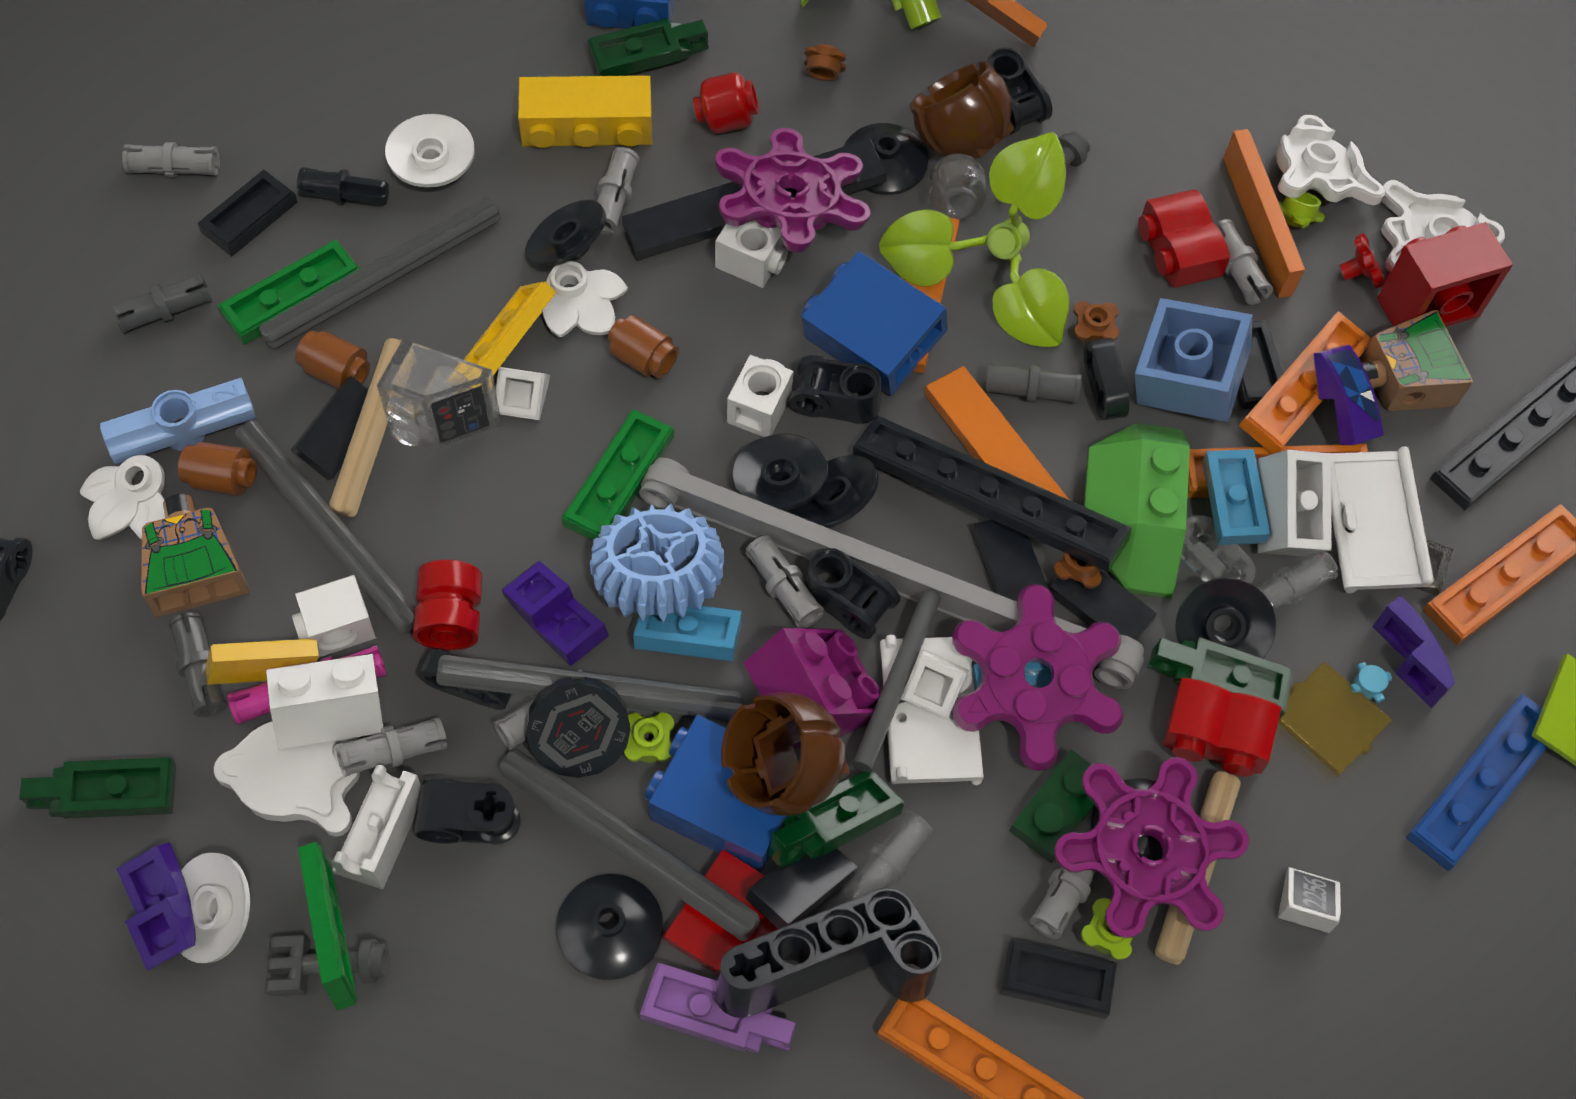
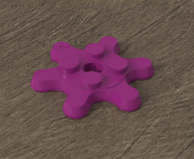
(789, 166)
(1034, 710)
(1186, 842)

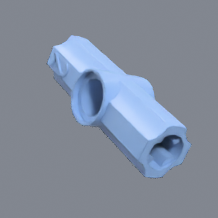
(155, 426)

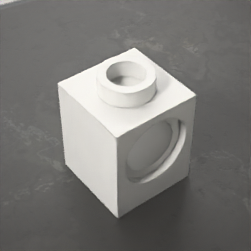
(750, 252)
(758, 412)
(333, 616)

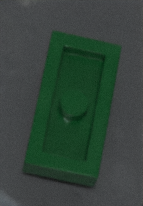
(1055, 808)

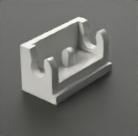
(379, 828)

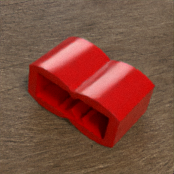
(1184, 238)
(1221, 727)

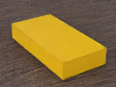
(250, 660)

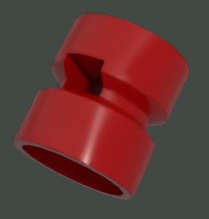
(447, 603)

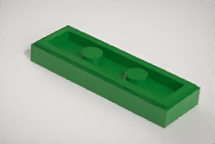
(285, 289)
(618, 474)
(327, 926)

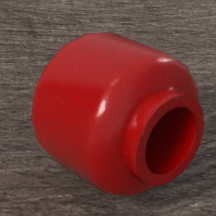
(726, 103)

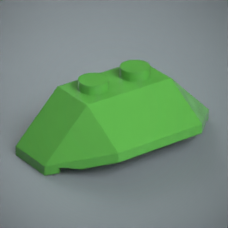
(1143, 483)

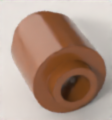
(642, 346)
(331, 358)
(217, 468)

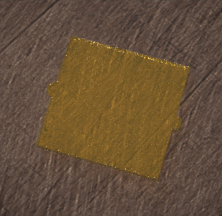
(1332, 718)

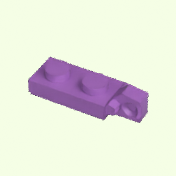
(690, 1006)

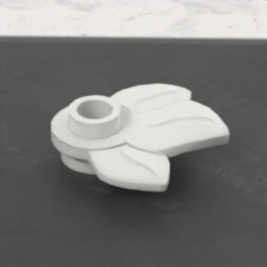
(586, 303)
(119, 501)

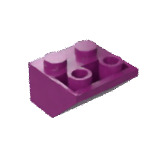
(817, 666)

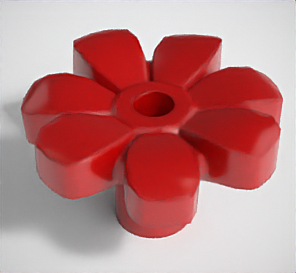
(1363, 263)

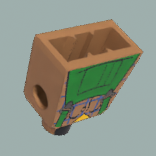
(1416, 365)
(187, 559)

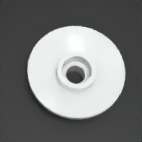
(427, 137)
(218, 904)

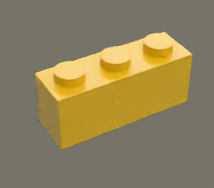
(585, 111)

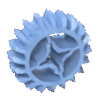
(657, 562)

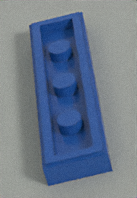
(1480, 786)

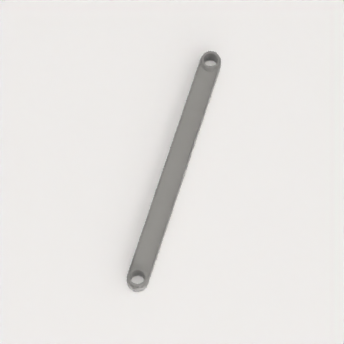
(671, 483)

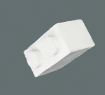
(1296, 502)
(324, 701)

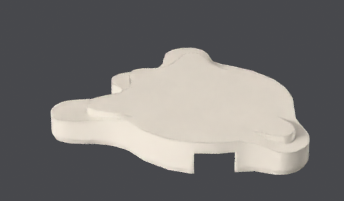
(1321, 164)
(1424, 217)
(288, 781)

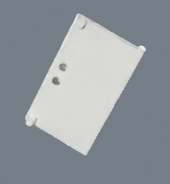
(1384, 518)
(924, 744)

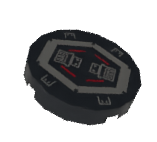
(578, 727)

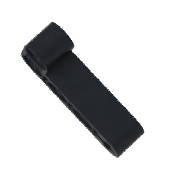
(758, 978)

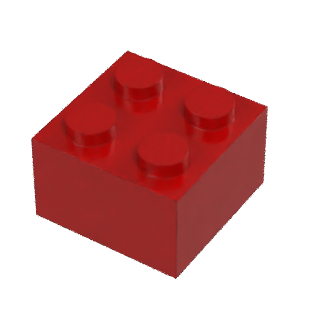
(1446, 274)

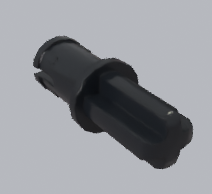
(341, 187)

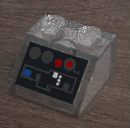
(436, 397)

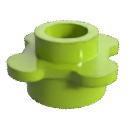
(1301, 210)
(652, 750)
(1099, 937)

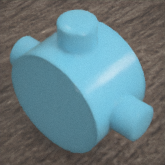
(1371, 681)

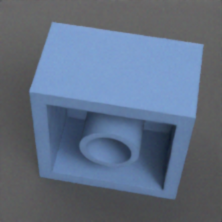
(1193, 359)

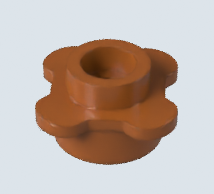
(824, 62)
(1087, 329)
(1069, 568)

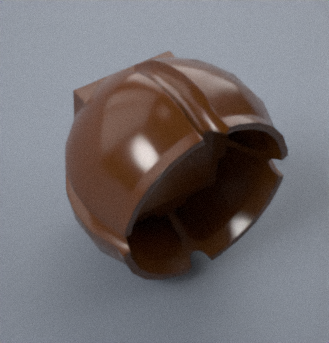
(964, 112)
(763, 755)

